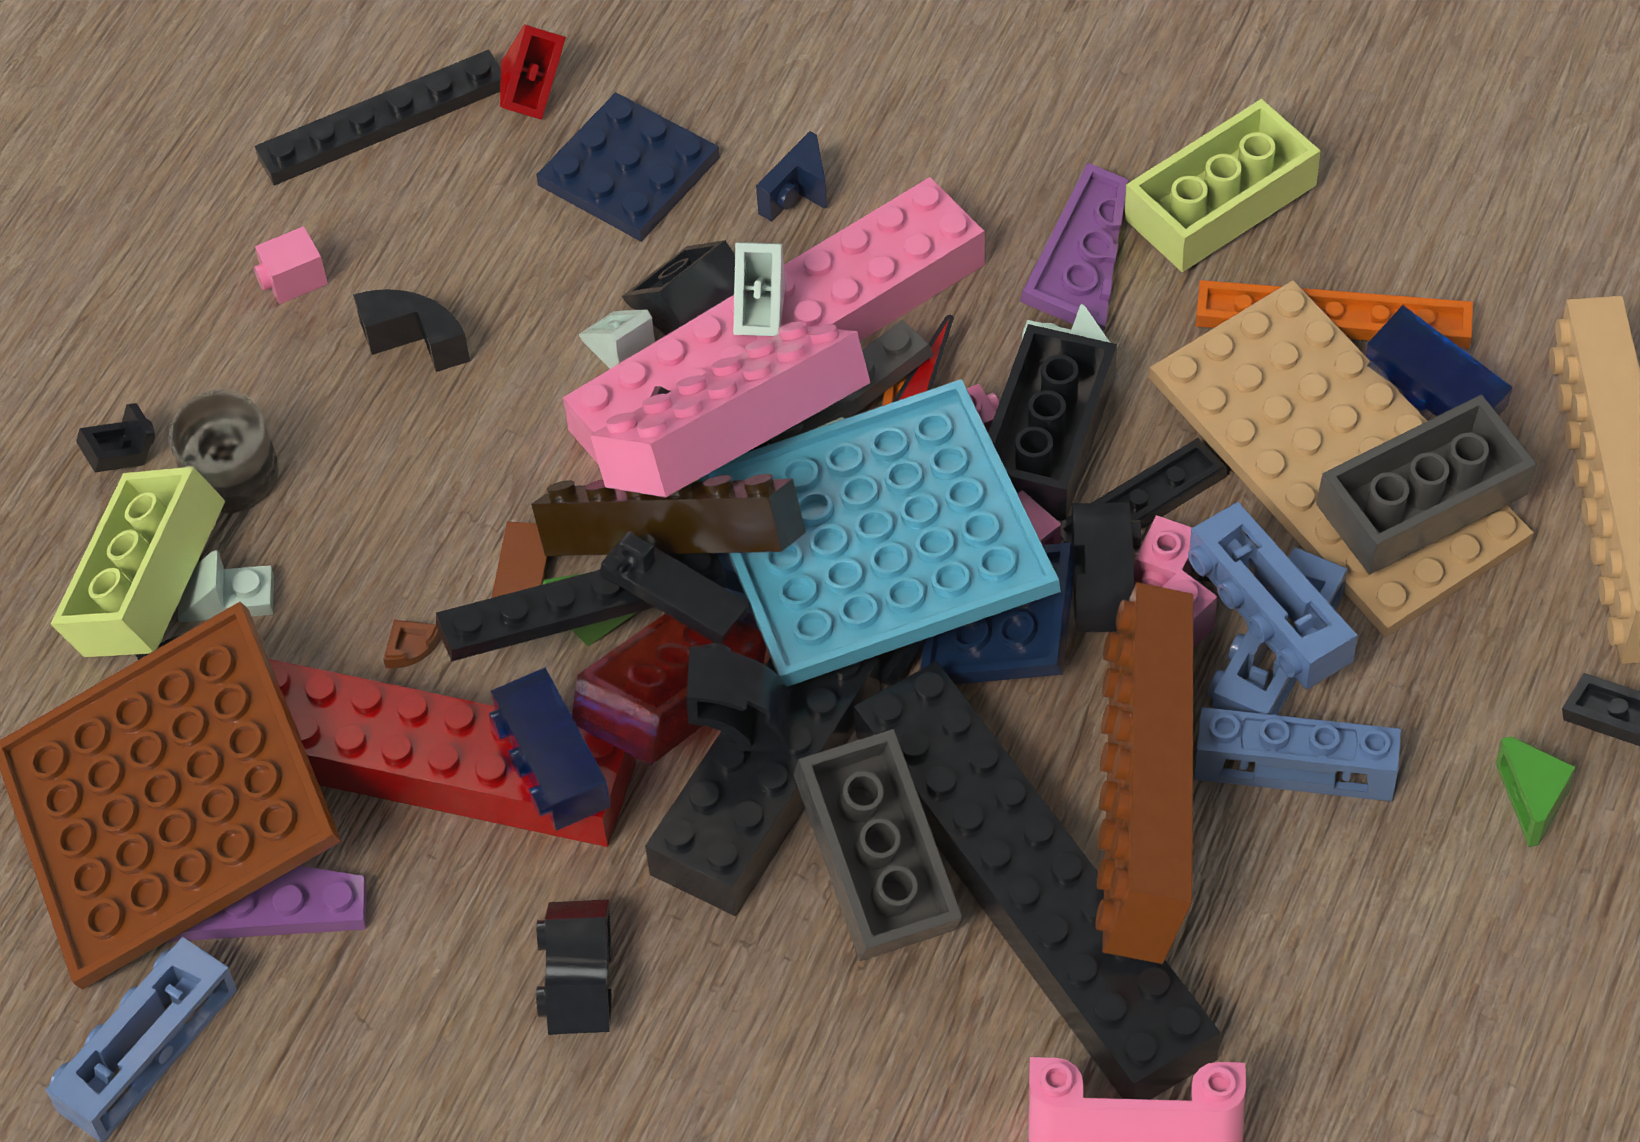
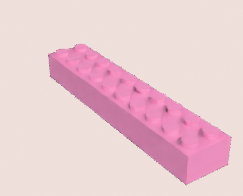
(849, 281)

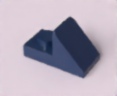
(795, 174)

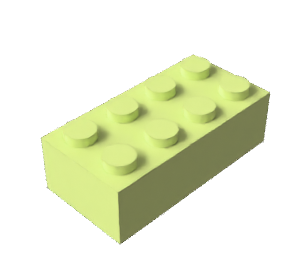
(1221, 185)
(138, 562)

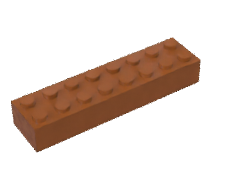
(1148, 775)

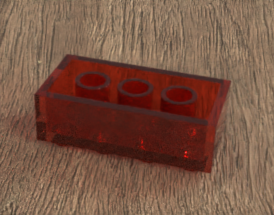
(640, 687)

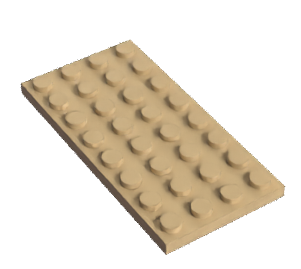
(1294, 398)

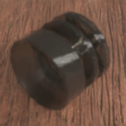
(228, 445)

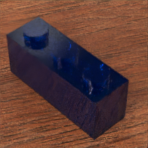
(1431, 367)
(549, 749)

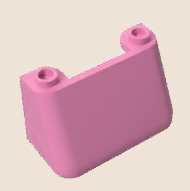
(1063, 1114)

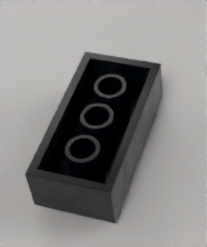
(1052, 413)

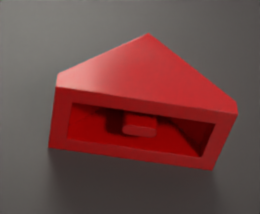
(530, 71)

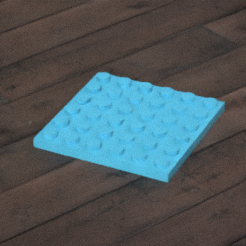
(901, 537)

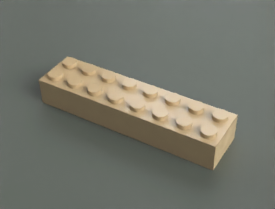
(1603, 426)

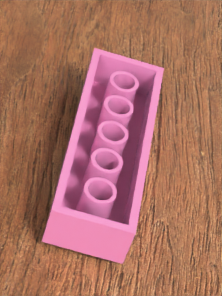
(729, 409)

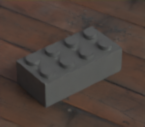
(1425, 484)
(877, 845)

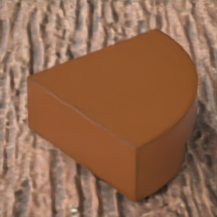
(410, 643)

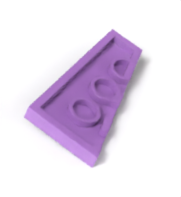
(1081, 250)
(292, 904)

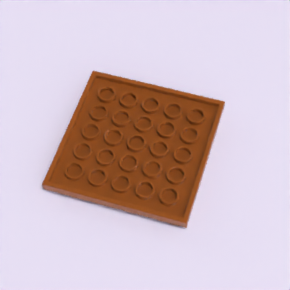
(164, 795)

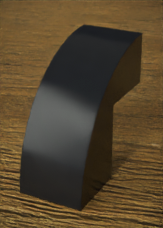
(403, 317)

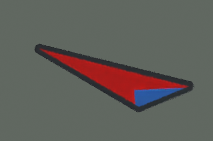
(923, 376)

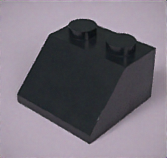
(686, 285)

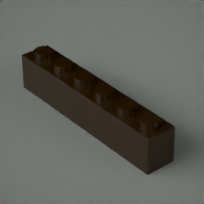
(699, 518)

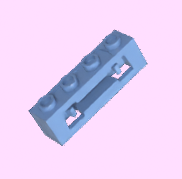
(1270, 595)
(1231, 689)
(1297, 753)
(141, 1039)

